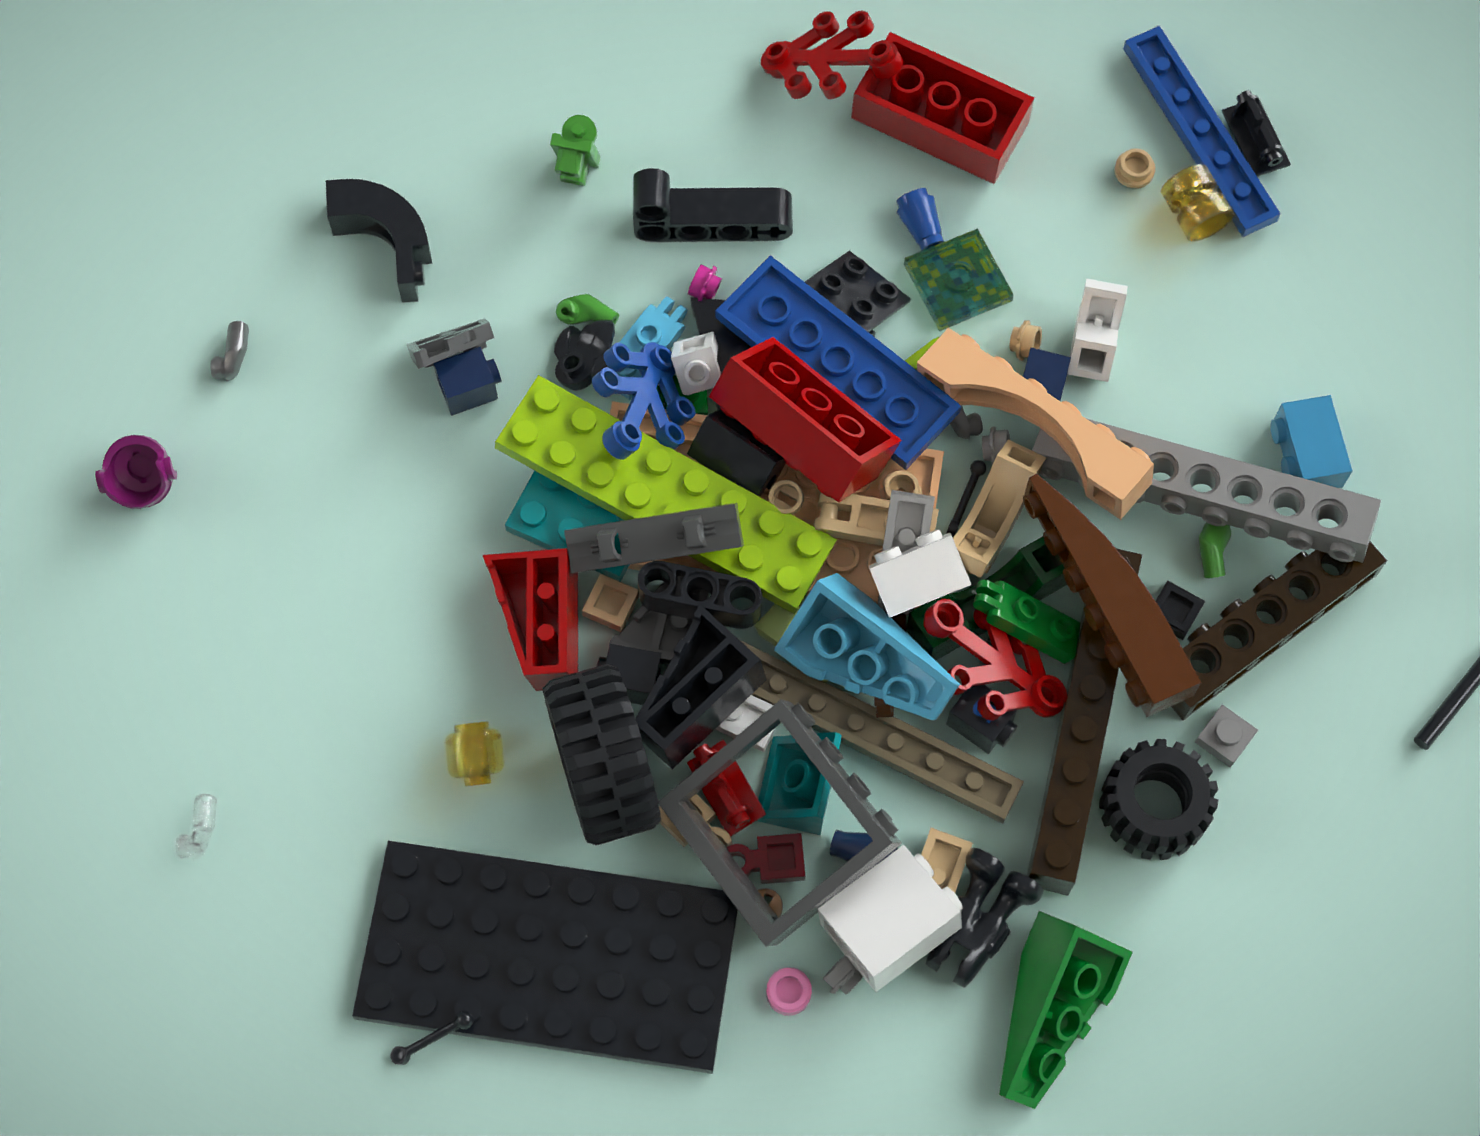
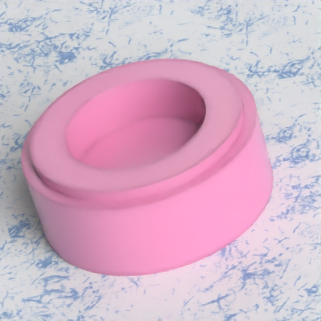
(788, 991)

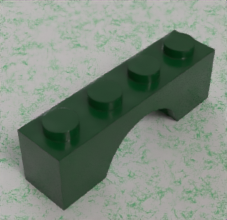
(1030, 570)

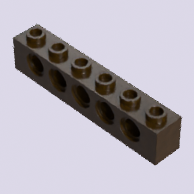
(1289, 613)

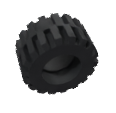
(1182, 775)

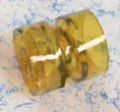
(1197, 203)

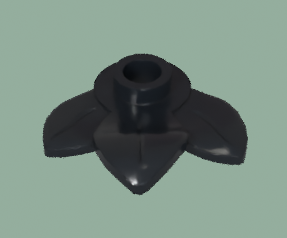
(582, 353)

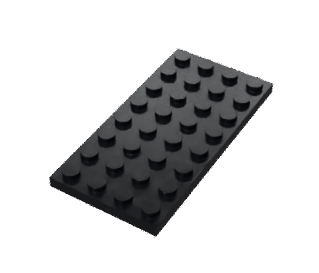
(548, 956)

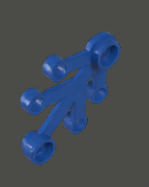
(656, 368)

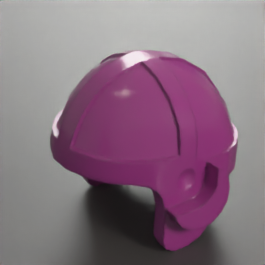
(136, 472)

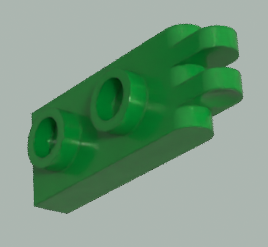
(1028, 619)

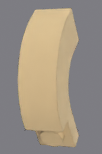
(996, 507)

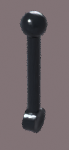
(978, 469)
(402, 1055)

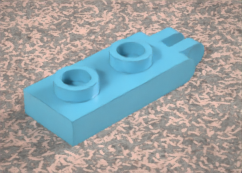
(656, 327)

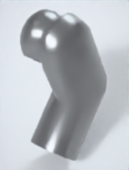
(236, 347)

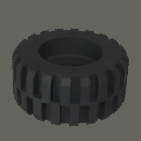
(602, 754)

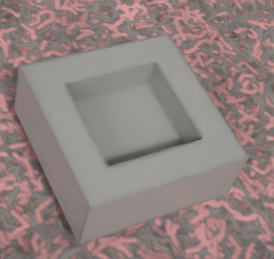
(1226, 736)

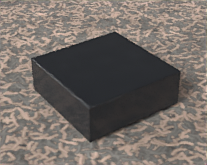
(1179, 608)

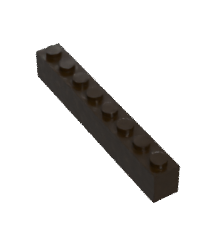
(1075, 760)

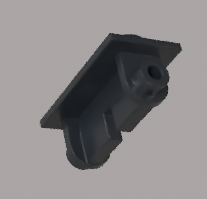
(1255, 134)

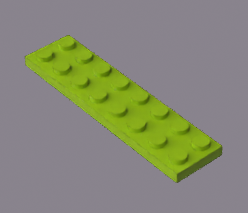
(564, 442)

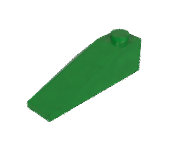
(1057, 991)

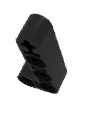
(707, 213)

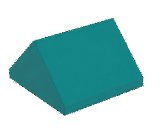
(793, 787)

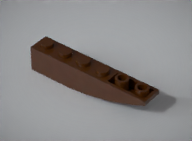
(1115, 603)

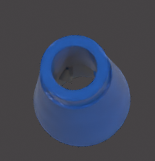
(920, 216)

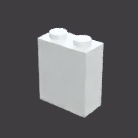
(891, 917)

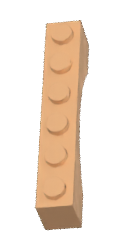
(1108, 469)

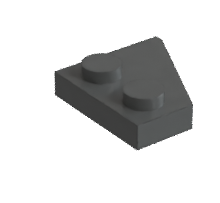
(448, 343)

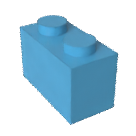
(1311, 441)

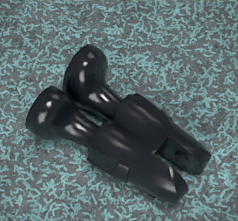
(983, 931)

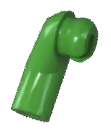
(583, 309)
(1212, 545)

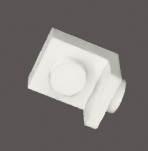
(696, 363)

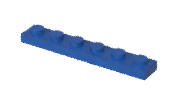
(1201, 129)

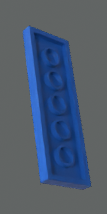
(844, 353)

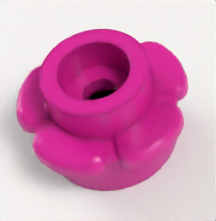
(704, 283)

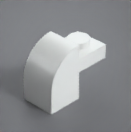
(1097, 330)

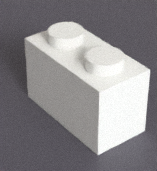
(919, 573)

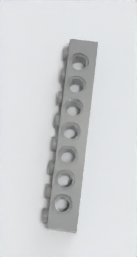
(1232, 478)

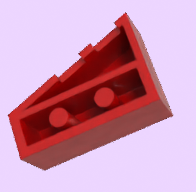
(540, 610)

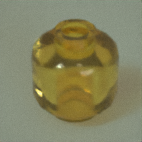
(474, 753)

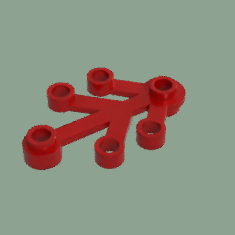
(784, 57)
(1039, 691)

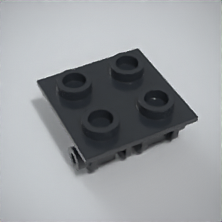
(858, 291)

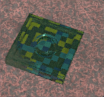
(958, 279)

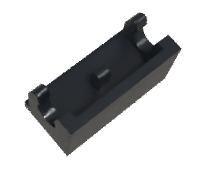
(735, 454)

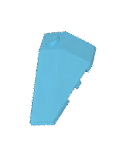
(855, 644)

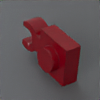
(776, 858)

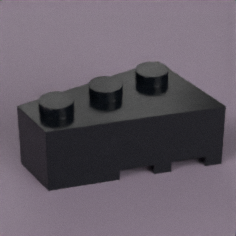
(698, 690)

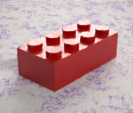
(945, 110)
(804, 419)

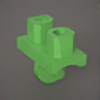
(575, 149)

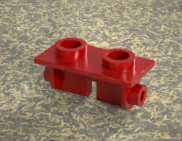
(728, 792)

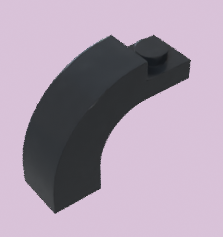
(376, 210)

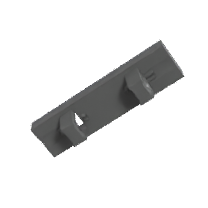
(654, 537)

